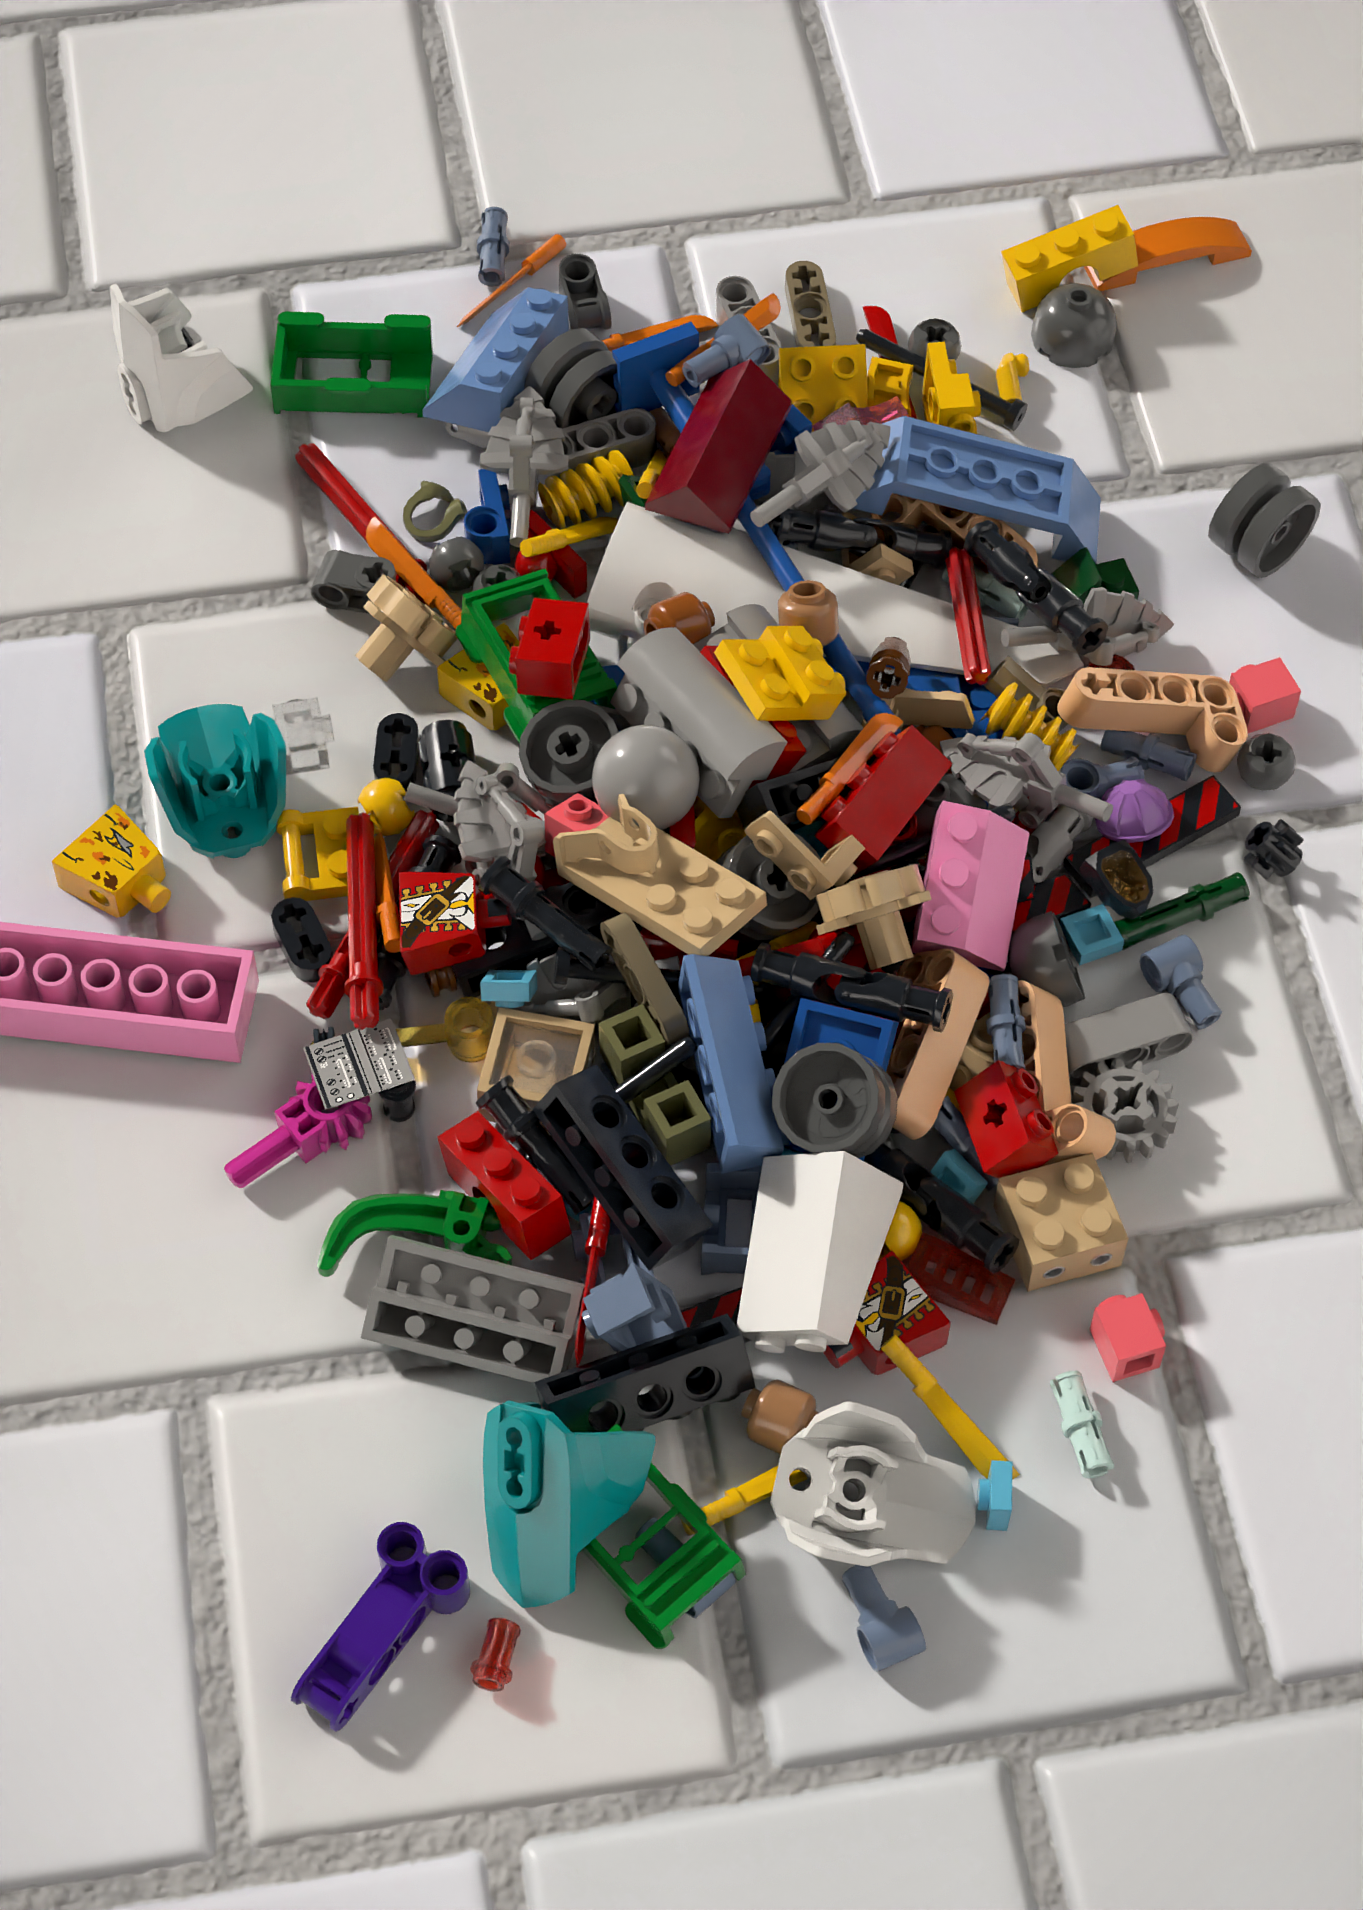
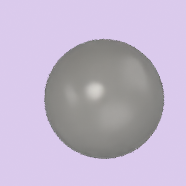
(651, 770)

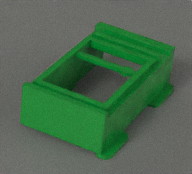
(400, 338)
(485, 645)
(678, 1580)

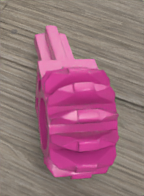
(302, 1131)

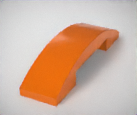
(1177, 242)

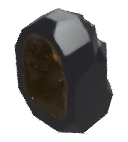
(1119, 879)

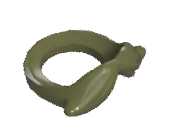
(453, 514)

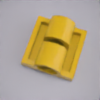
(823, 378)

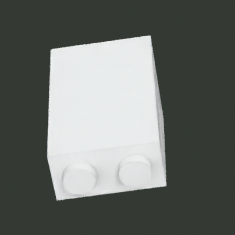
(813, 1249)

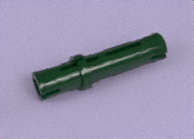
(1198, 903)

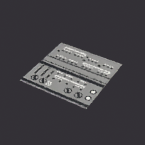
(358, 1064)

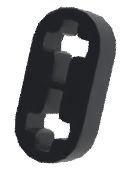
(405, 755)
(293, 943)

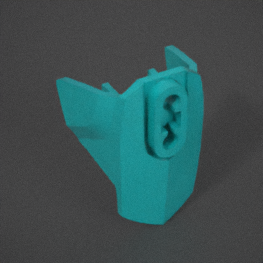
(219, 775)
(553, 1495)

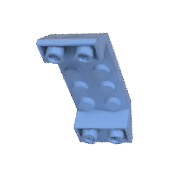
(988, 480)

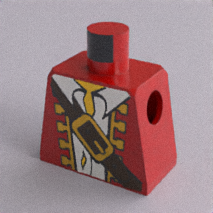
(444, 919)
(892, 1307)

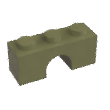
(666, 1110)

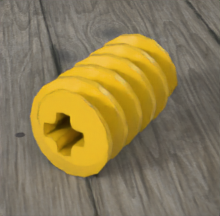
(584, 489)
(1016, 720)

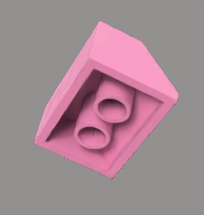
(973, 885)

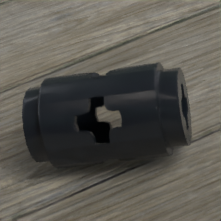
(442, 754)

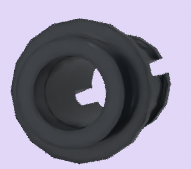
(399, 1101)

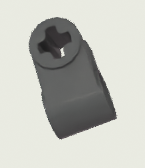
(586, 299)
(347, 579)

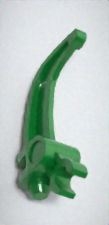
(449, 1216)

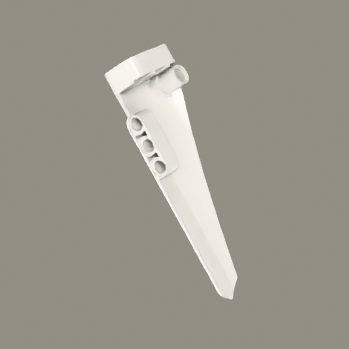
(663, 556)

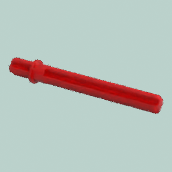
(343, 496)
(404, 857)
(363, 982)

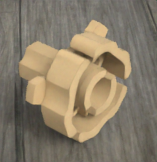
(403, 627)
(874, 907)

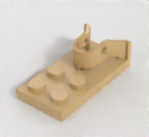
(658, 881)

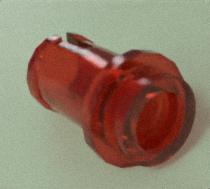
(494, 1662)

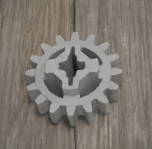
(1121, 1090)

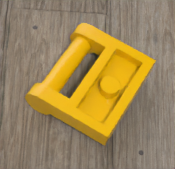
(331, 851)

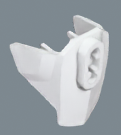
(158, 379)
(905, 1498)

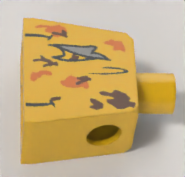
(473, 688)
(113, 866)

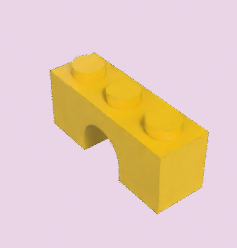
(1095, 241)

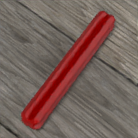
(968, 617)

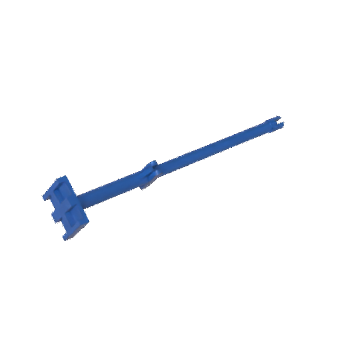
(644, 386)

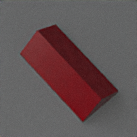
(721, 449)

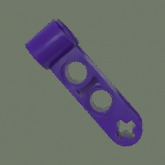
(380, 1624)

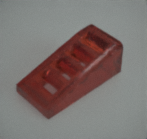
(949, 1257)

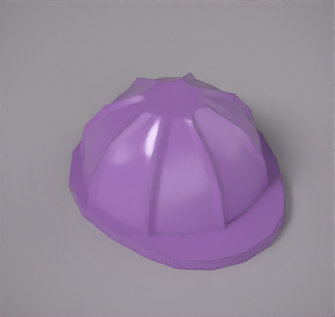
(1137, 812)

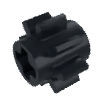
(1273, 849)

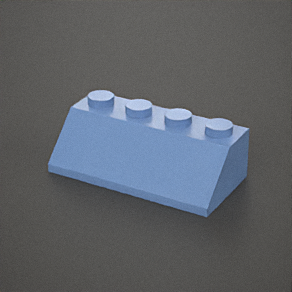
(498, 360)
(730, 1061)

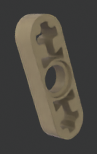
(815, 298)
(644, 977)

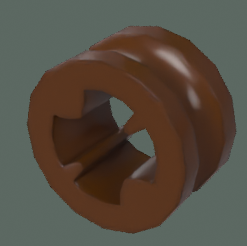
(441, 979)

